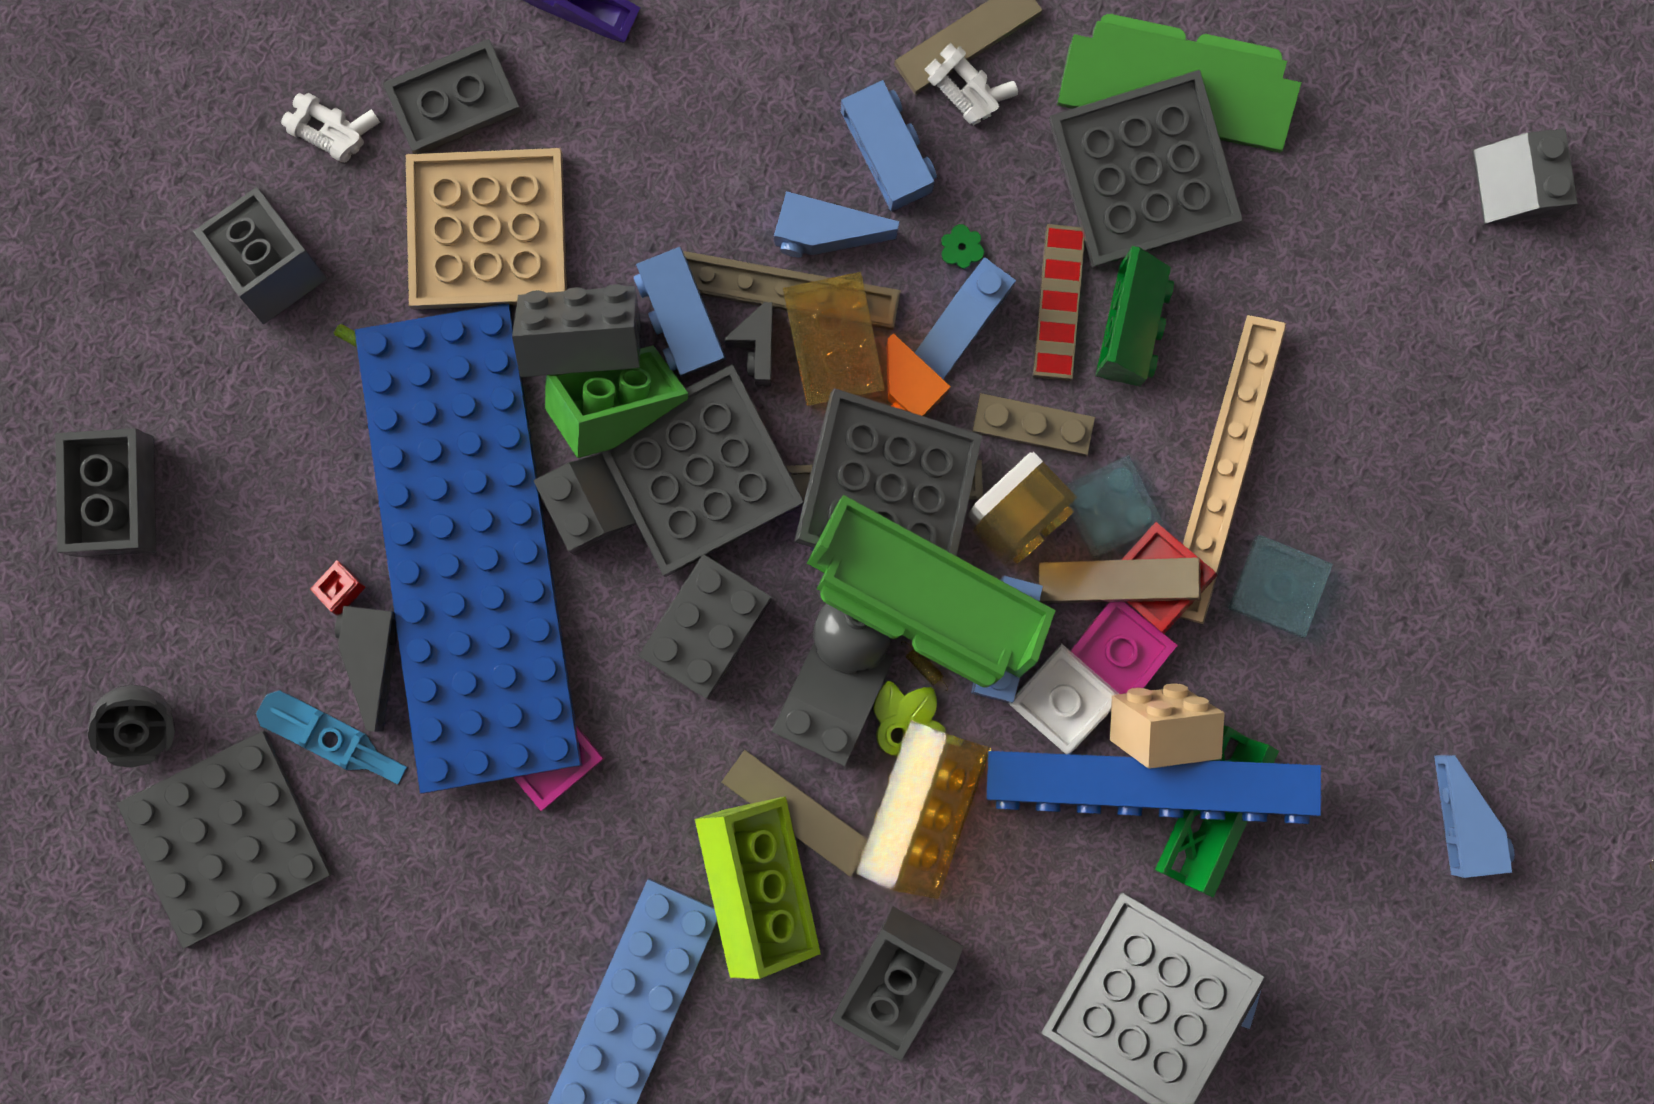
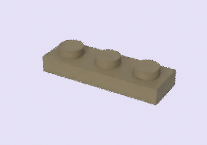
(1033, 425)

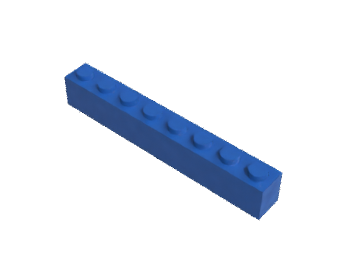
(1130, 786)

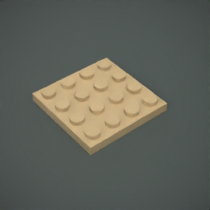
(484, 227)

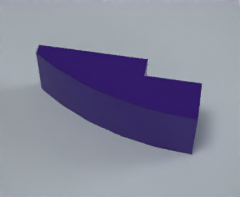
(604, 17)

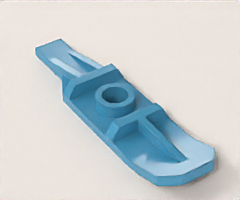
(308, 728)

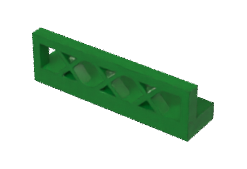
(1215, 842)

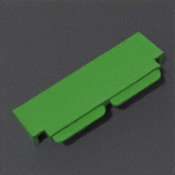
(1240, 78)
(928, 596)

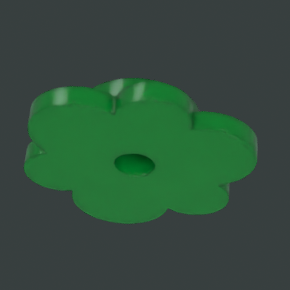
(959, 236)

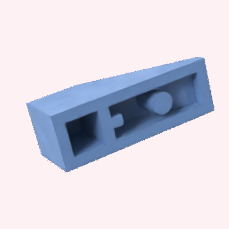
(824, 227)
(965, 317)
(1473, 833)

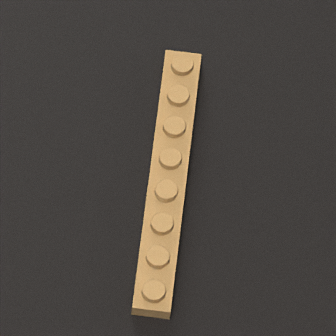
(1232, 449)

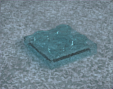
(1112, 507)
(1280, 586)

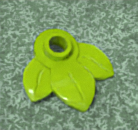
(897, 711)

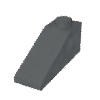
(368, 652)

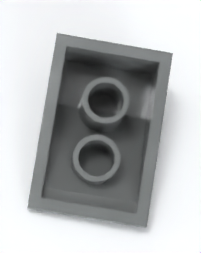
(259, 255)
(829, 707)
(897, 983)

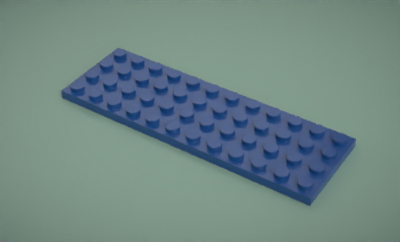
(466, 549)

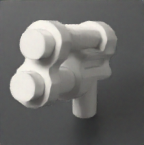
(976, 97)
(337, 135)

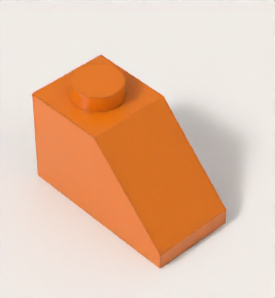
(911, 381)

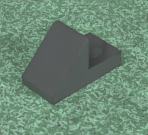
(756, 333)

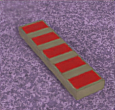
(1058, 303)

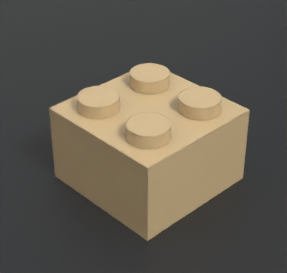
(1166, 726)

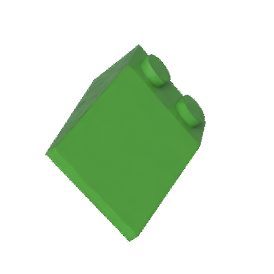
(610, 406)

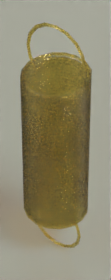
(925, 667)

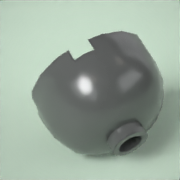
(846, 642)
(131, 726)

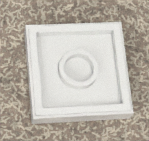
(1004, 487)
(1064, 699)

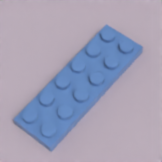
(637, 999)

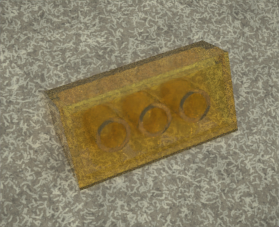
(923, 811)

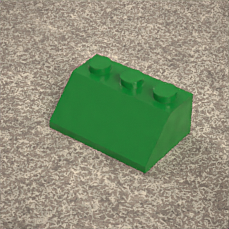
(1135, 319)

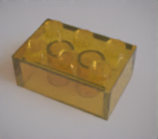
(833, 337)
(1032, 507)

